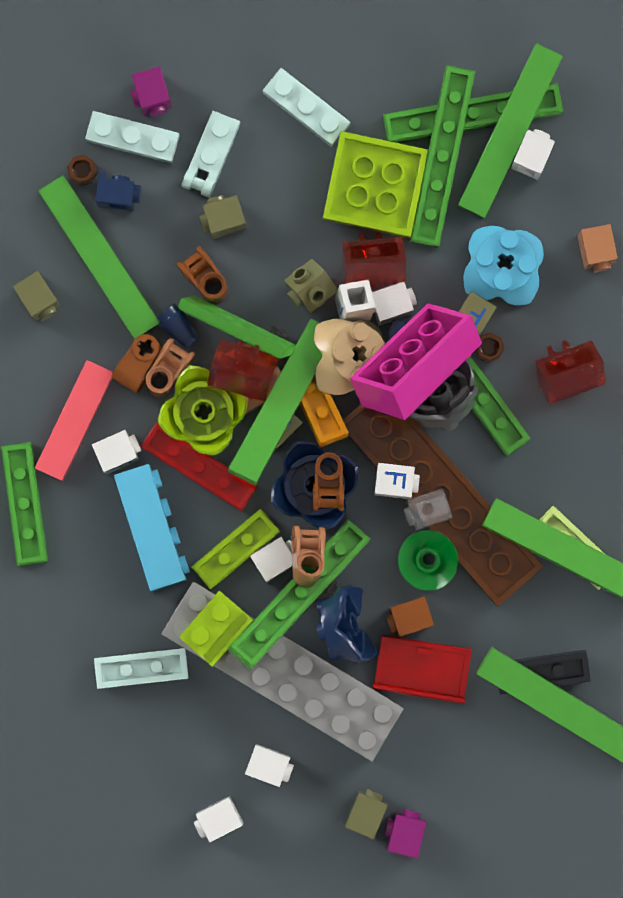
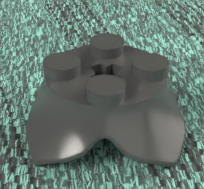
(449, 401)

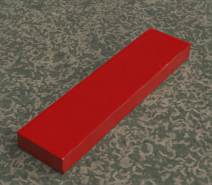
(199, 468)

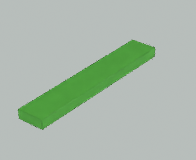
(481, 113)
(510, 130)
(442, 156)
(99, 257)
(278, 409)
(555, 546)
(296, 599)
(553, 702)

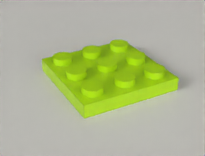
(375, 184)

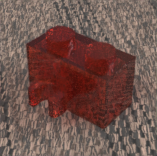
(374, 260)
(242, 370)
(570, 371)

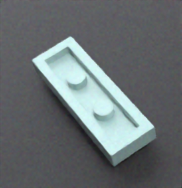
(306, 107)
(132, 137)
(141, 668)

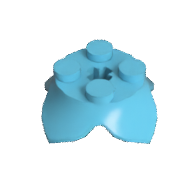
(488, 281)

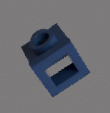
(117, 192)

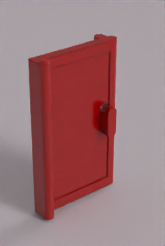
(422, 671)

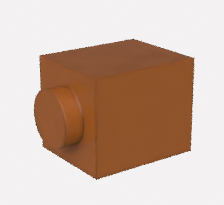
(409, 617)

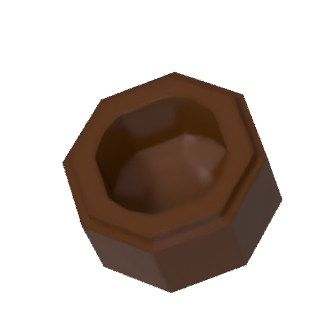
(82, 170)
(490, 349)

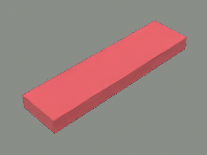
(74, 420)

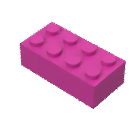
(416, 361)

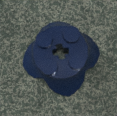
(290, 491)
(340, 626)

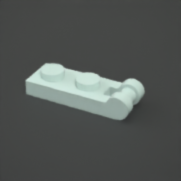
(211, 153)

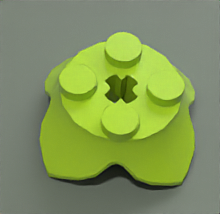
(179, 417)

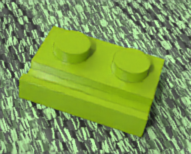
(215, 628)

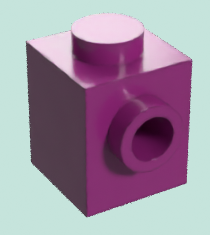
(150, 92)
(405, 833)

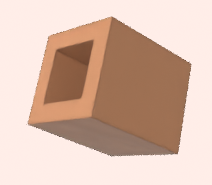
(597, 248)

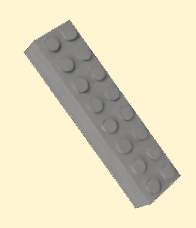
(302, 685)

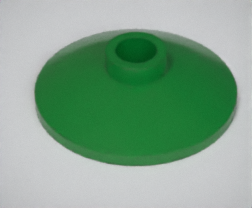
(423, 574)

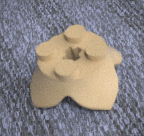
(336, 341)

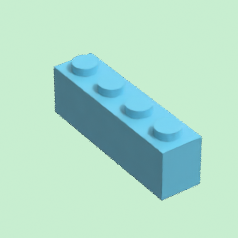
(151, 528)

